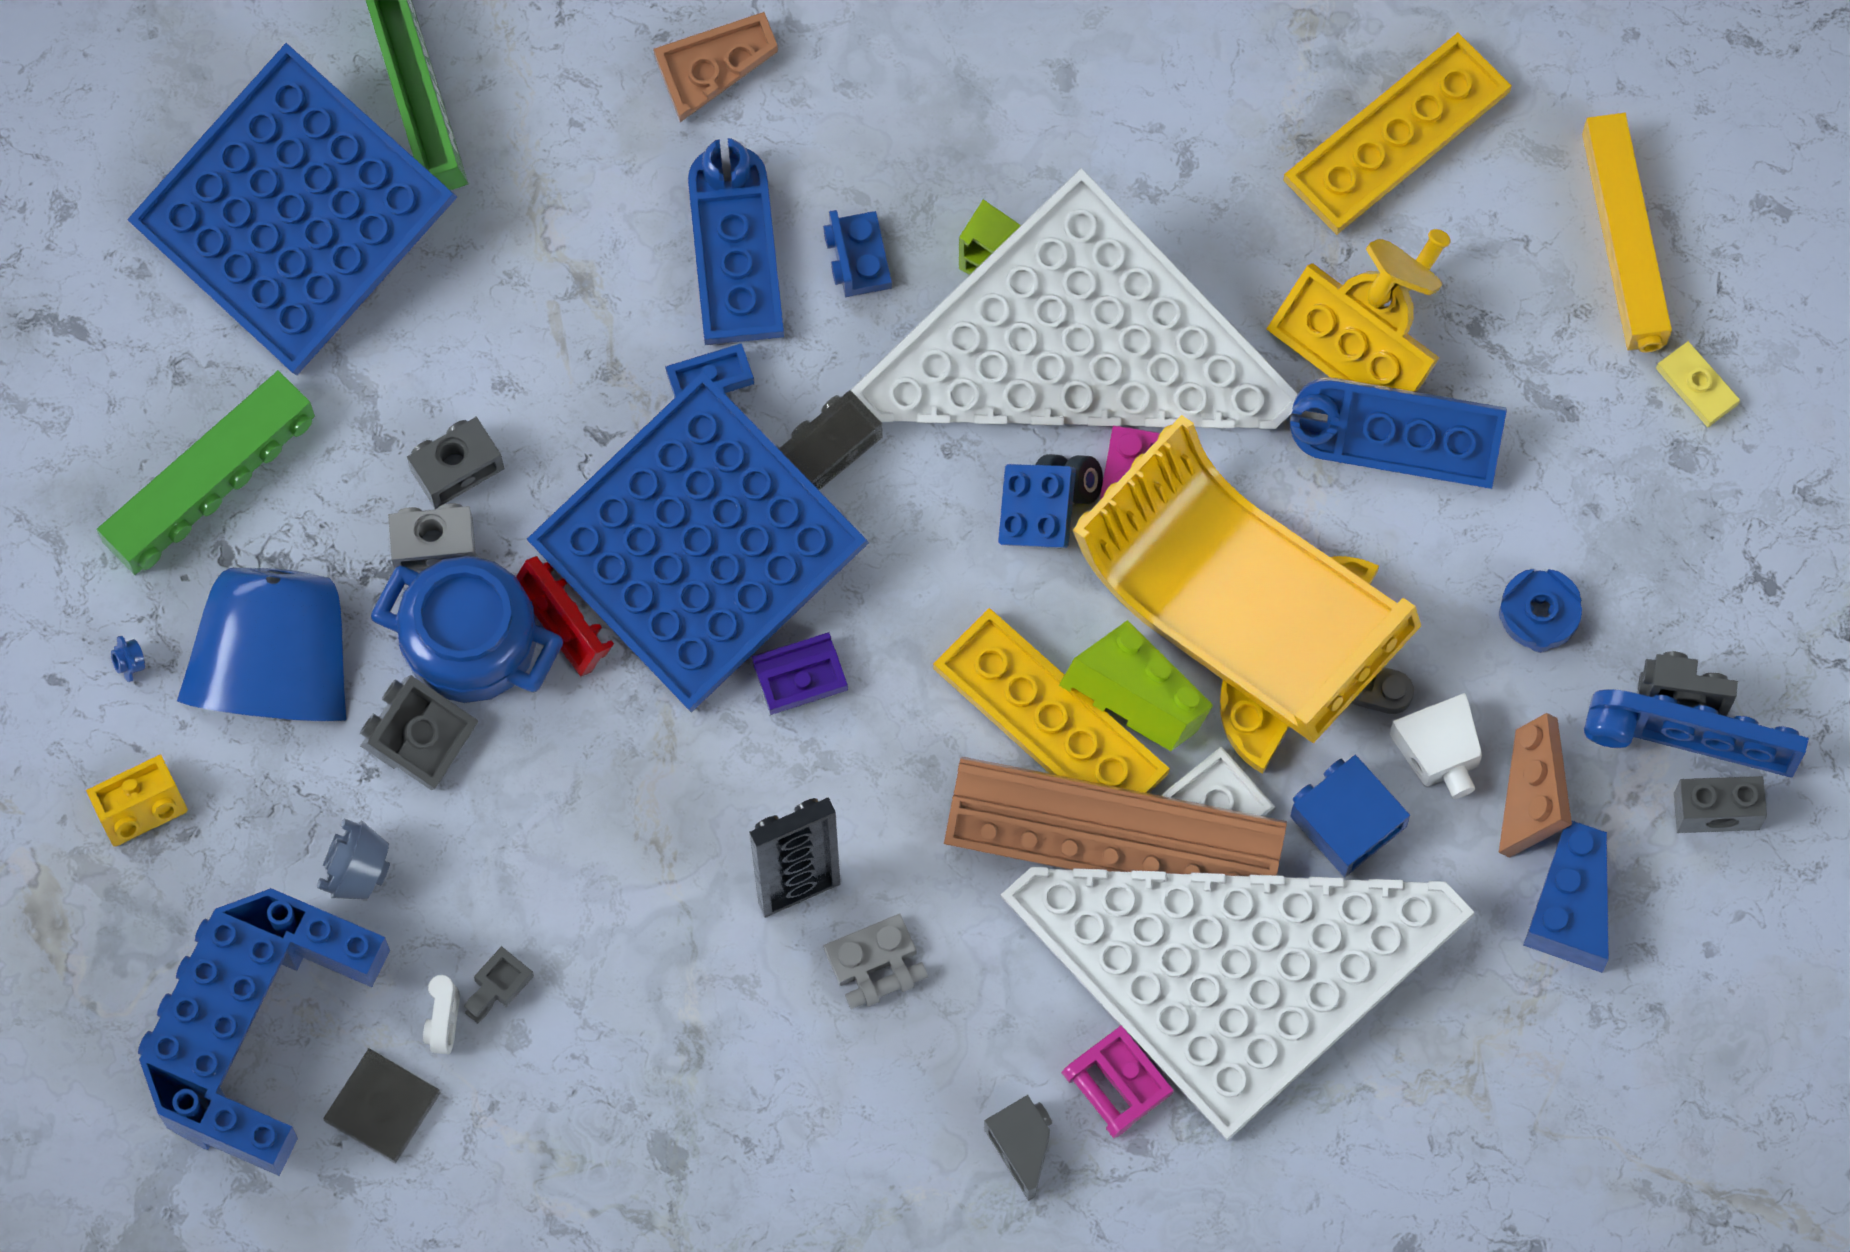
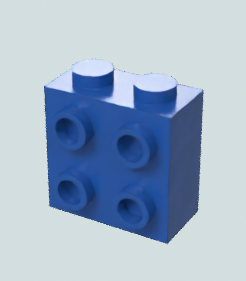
(1348, 814)

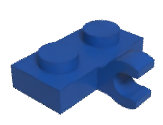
(725, 367)

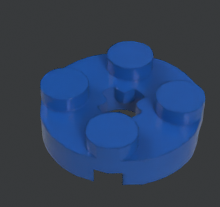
(1541, 586)

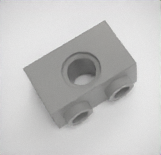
(412, 524)

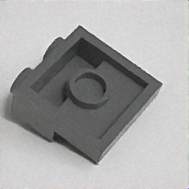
(1677, 677)
(417, 731)

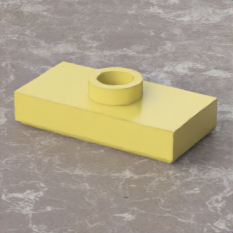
(1697, 384)

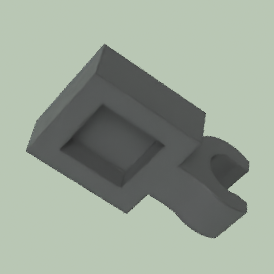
(499, 980)

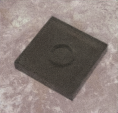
(382, 1105)

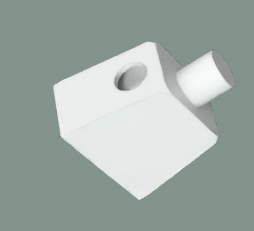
(1441, 744)

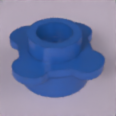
(127, 657)

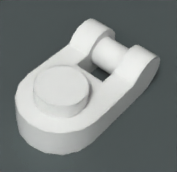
(440, 1030)

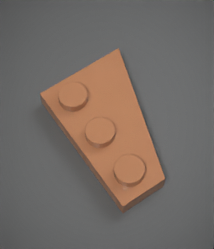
(713, 60)
(1536, 787)

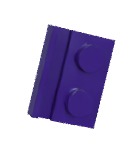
(799, 673)

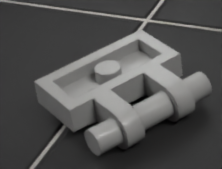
(871, 950)

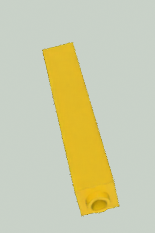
(1626, 232)

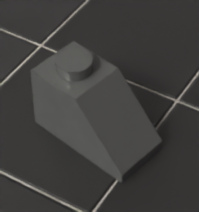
(1021, 1140)

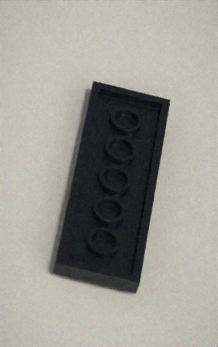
(795, 855)

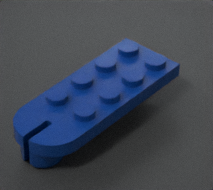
(734, 247)
(1399, 431)
(1621, 715)

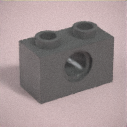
(445, 481)
(1720, 804)

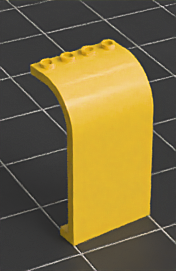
(1239, 586)

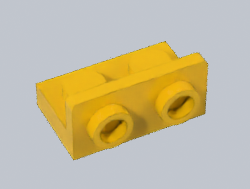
(137, 800)

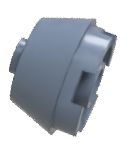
(355, 862)

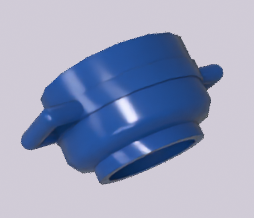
(467, 629)

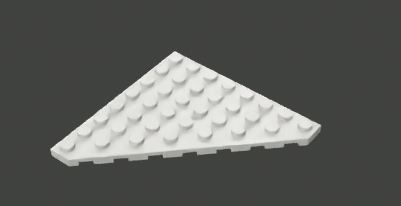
(1079, 329)
(1235, 974)

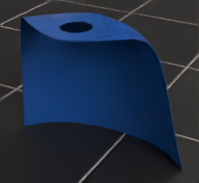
(269, 648)

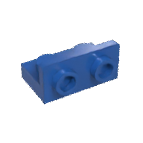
(859, 253)

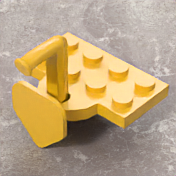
(1350, 329)

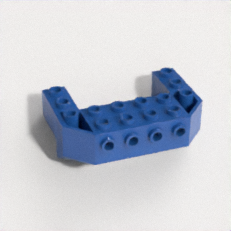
(217, 1003)

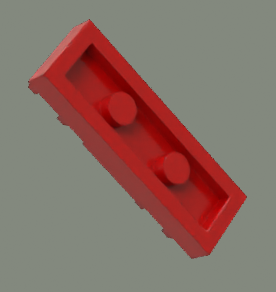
(562, 616)

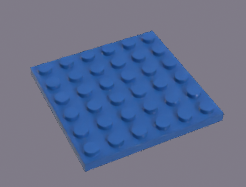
(291, 209)
(697, 541)

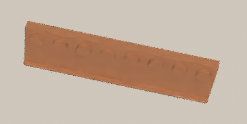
(1103, 826)

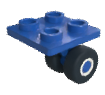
(1041, 499)

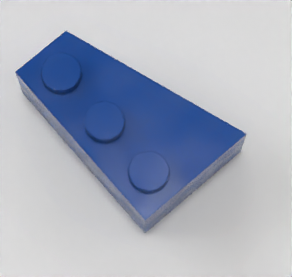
(1574, 901)

